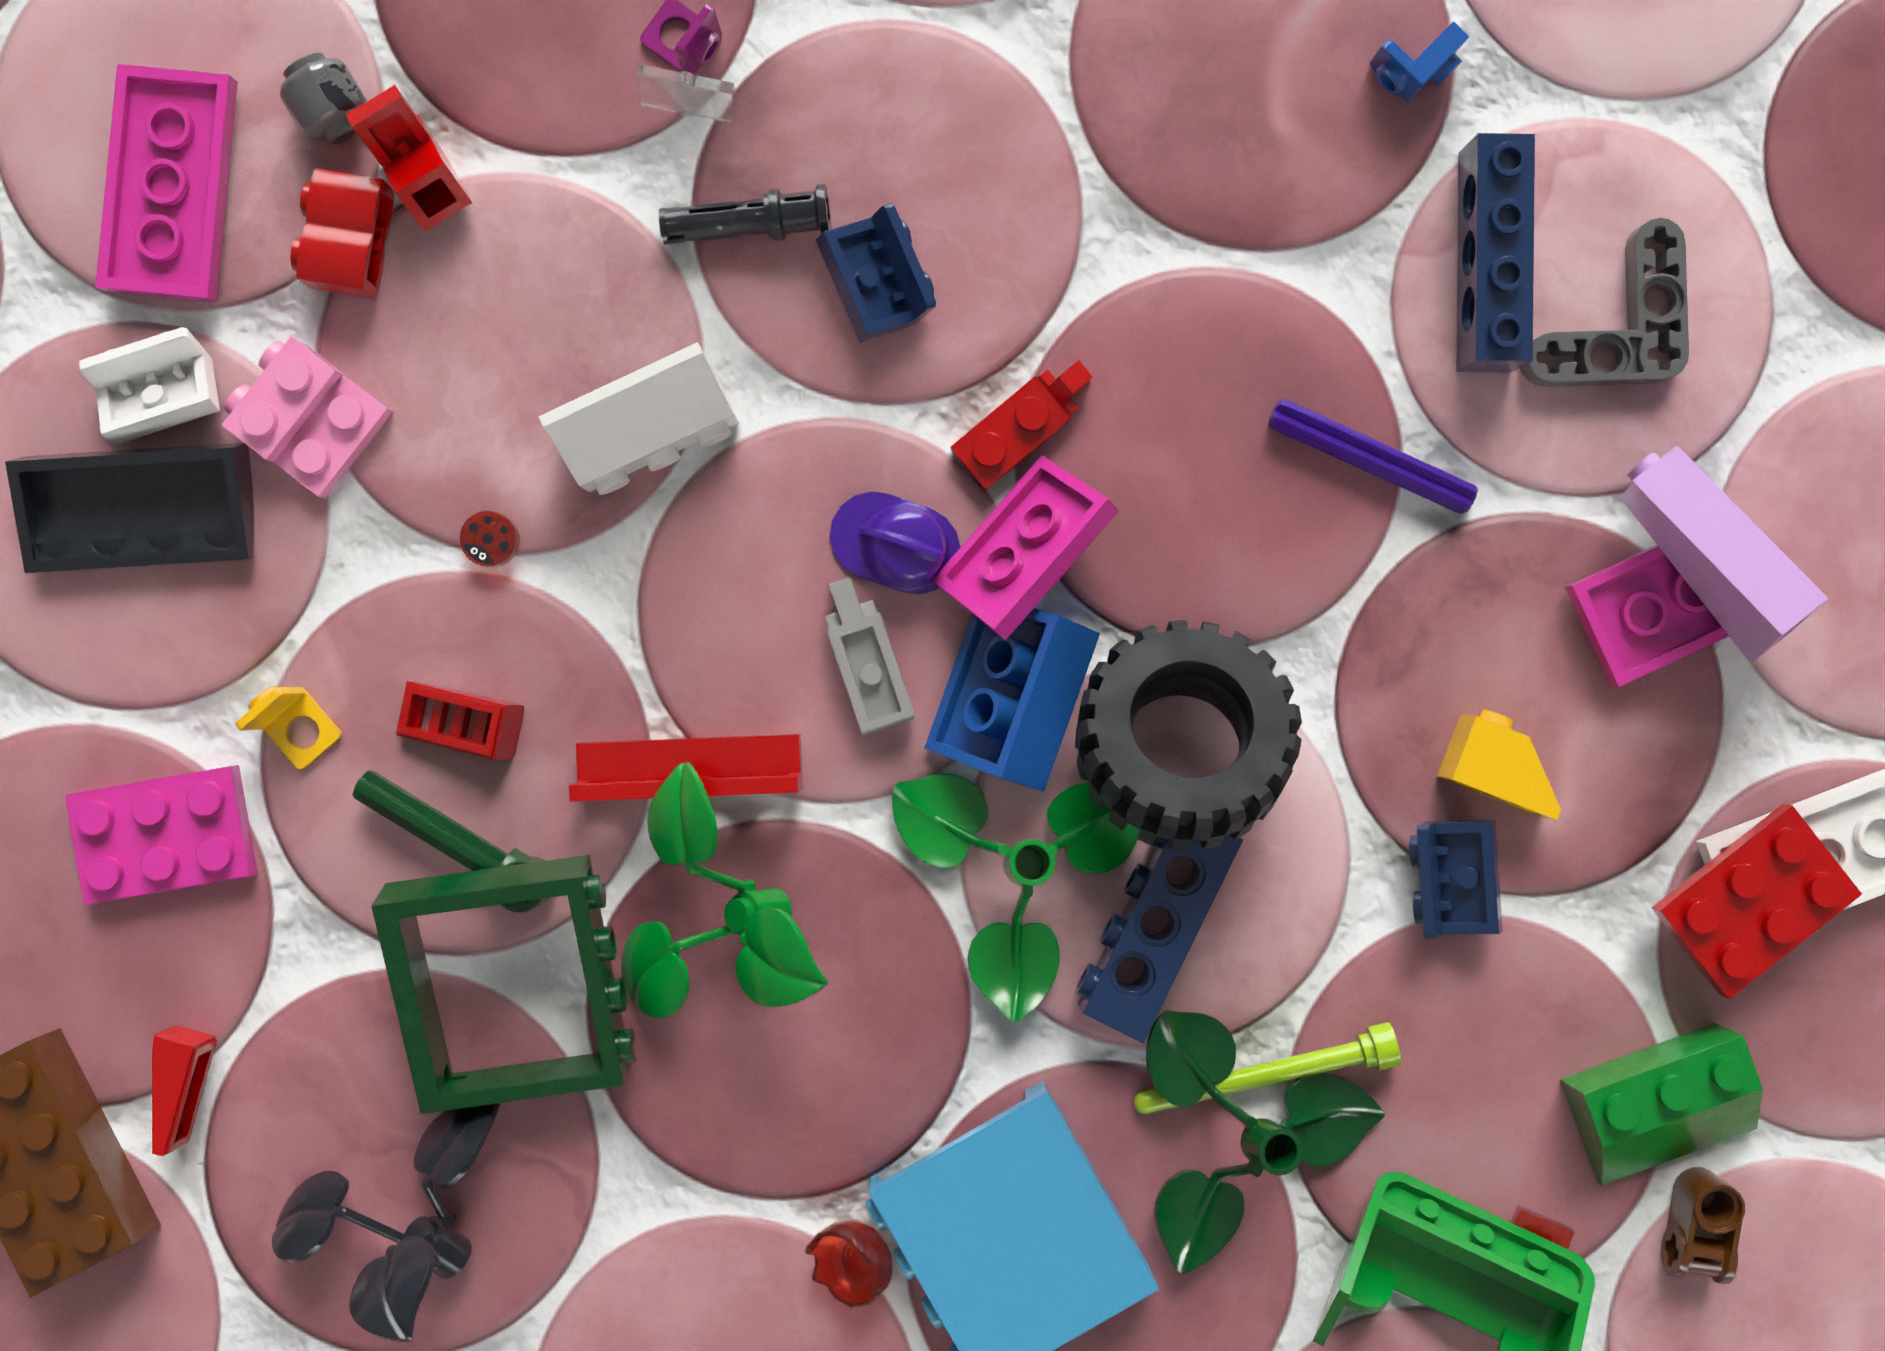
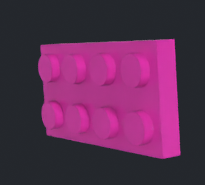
(166, 183)

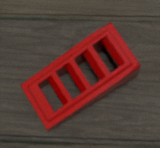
(494, 730)
(178, 1079)

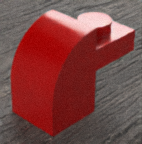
(410, 158)

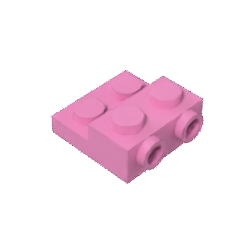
(305, 415)

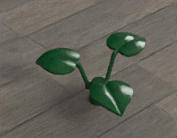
(1324, 1125)

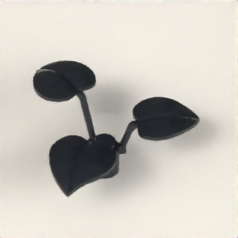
(393, 1286)

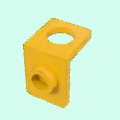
(277, 709)

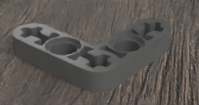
(1631, 344)

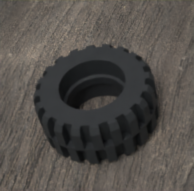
(1199, 667)

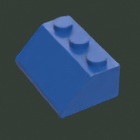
(1013, 697)

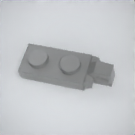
(867, 661)

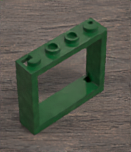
(415, 1002)

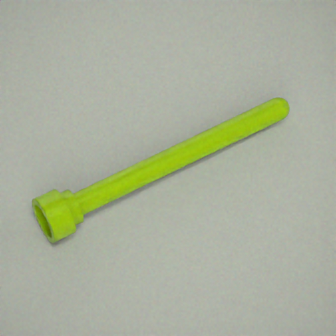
(1374, 1048)

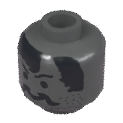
(320, 95)

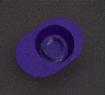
(893, 541)

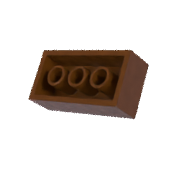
(62, 1169)

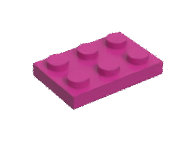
(1025, 546)
(1641, 616)
(161, 834)

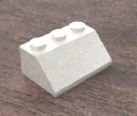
(641, 420)

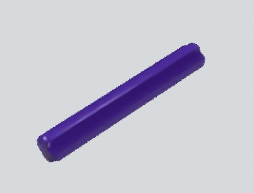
(1373, 456)

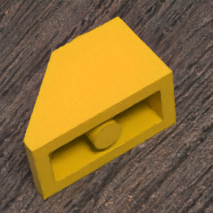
(1498, 764)

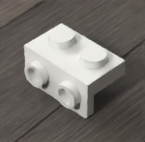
(151, 385)

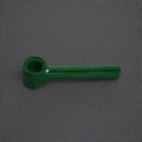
(438, 830)

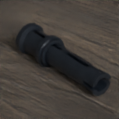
(772, 215)

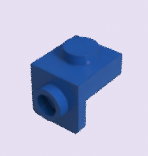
(1406, 77)

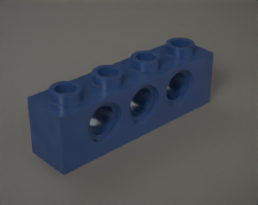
(1495, 253)
(1136, 1005)

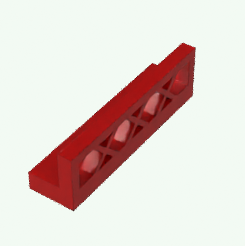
(723, 763)

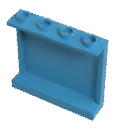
(1012, 1234)

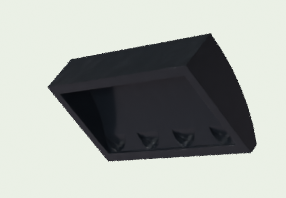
(133, 507)

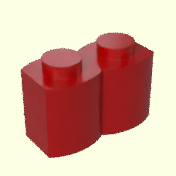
(343, 233)

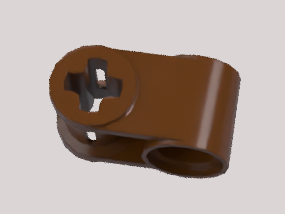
(1704, 1238)

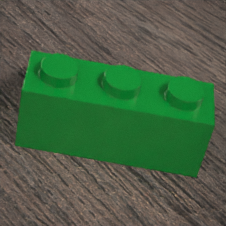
(1665, 1101)

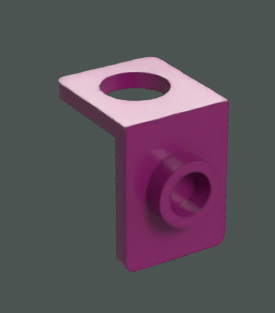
(695, 46)

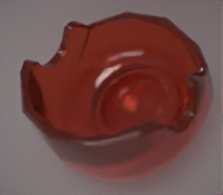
(851, 1262)

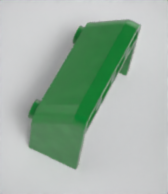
(1462, 1266)

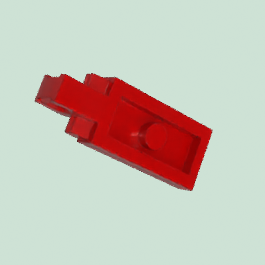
(1020, 424)

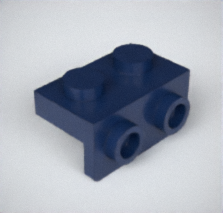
(877, 273)
(1456, 877)

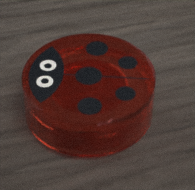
(489, 539)

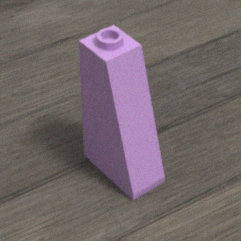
(1720, 552)

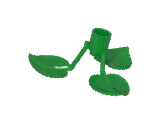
(940, 820)
(775, 959)

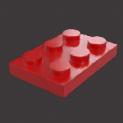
(1756, 901)

